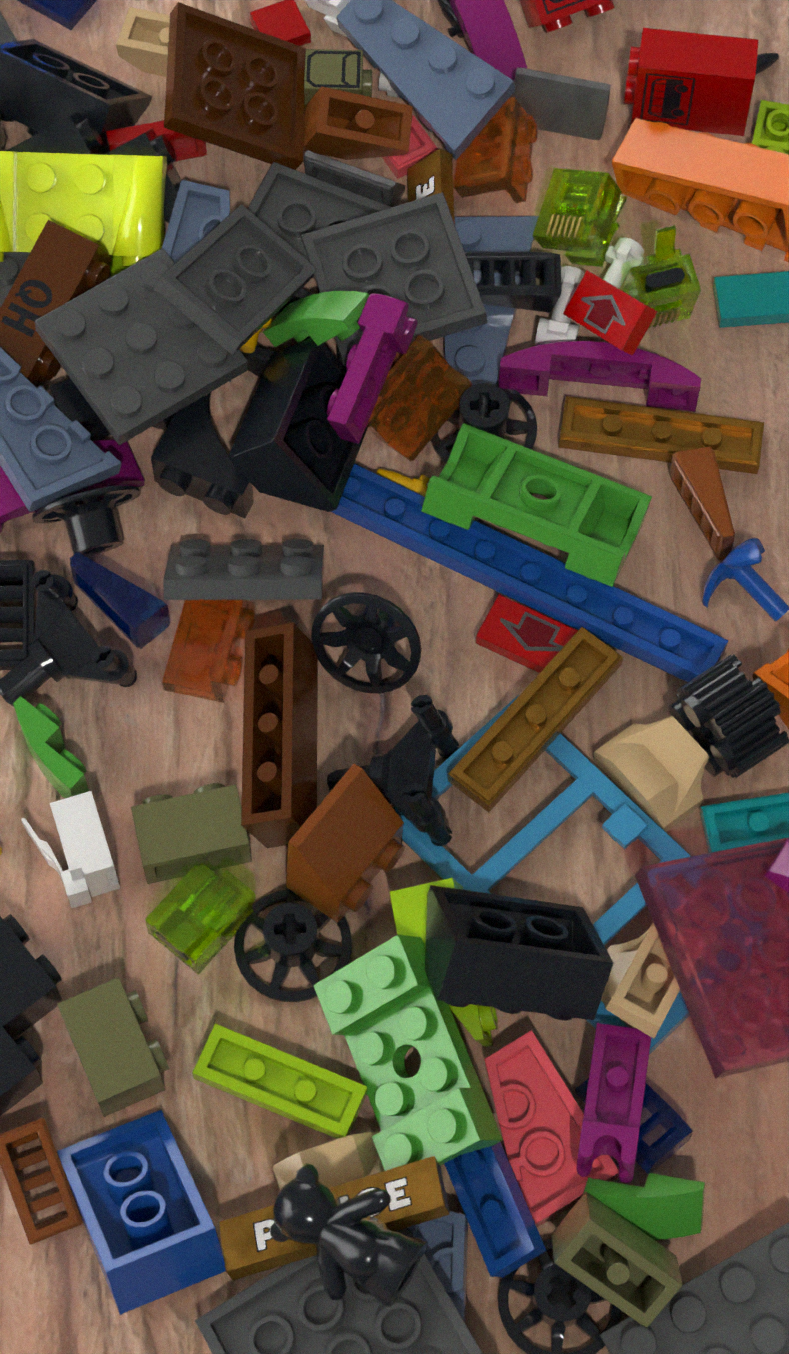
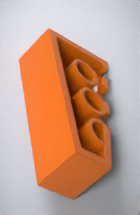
(710, 179)

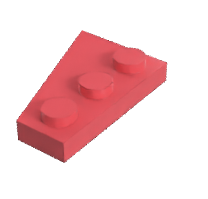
(540, 1128)

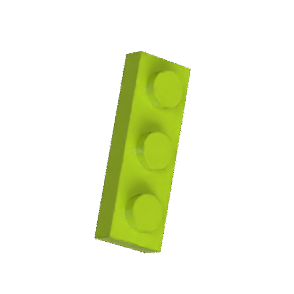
(280, 1082)

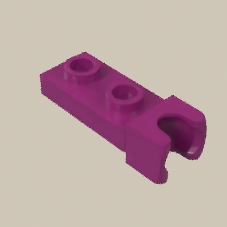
(368, 363)
(614, 1098)

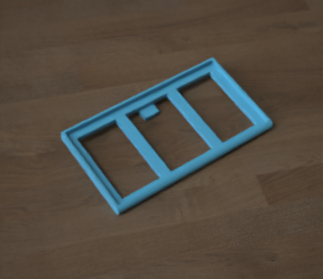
(623, 826)

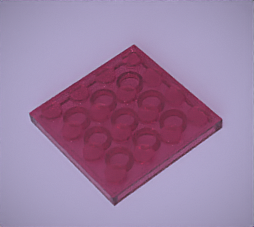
(727, 950)

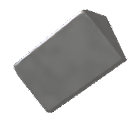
(563, 102)
(353, 179)

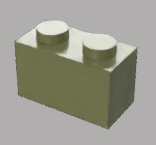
(190, 831)
(112, 1045)
(616, 1259)

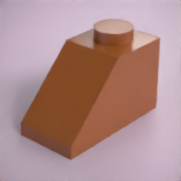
(355, 125)

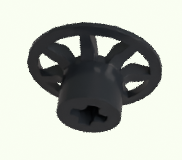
(488, 410)
(94, 524)
(369, 637)
(290, 941)
(557, 1301)

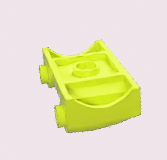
(97, 196)

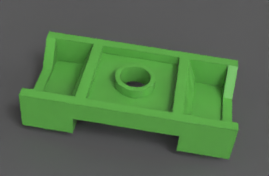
(583, 511)
(383, 1011)

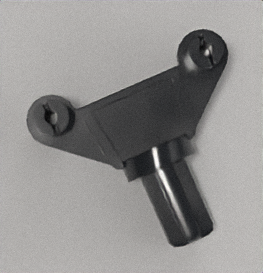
(62, 646)
(407, 770)

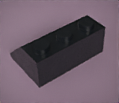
(48, 86)
(285, 437)
(514, 954)

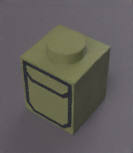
(337, 71)

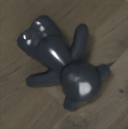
(346, 1237)

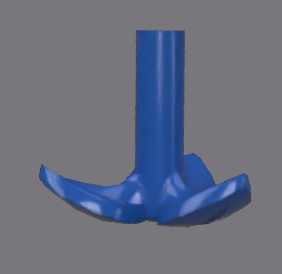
(738, 567)

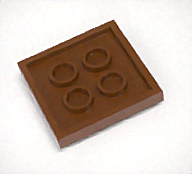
(235, 87)

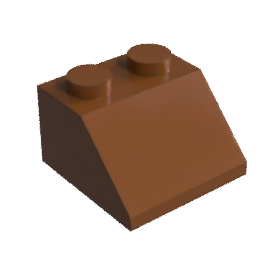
(344, 846)

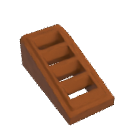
(701, 488)
(23, 1135)

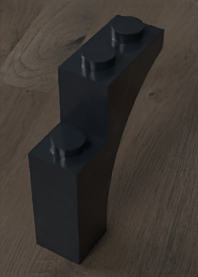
(81, 137)
(197, 465)
(26, 996)

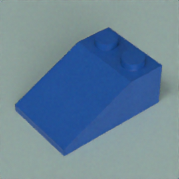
(142, 1211)

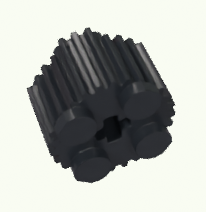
(730, 718)

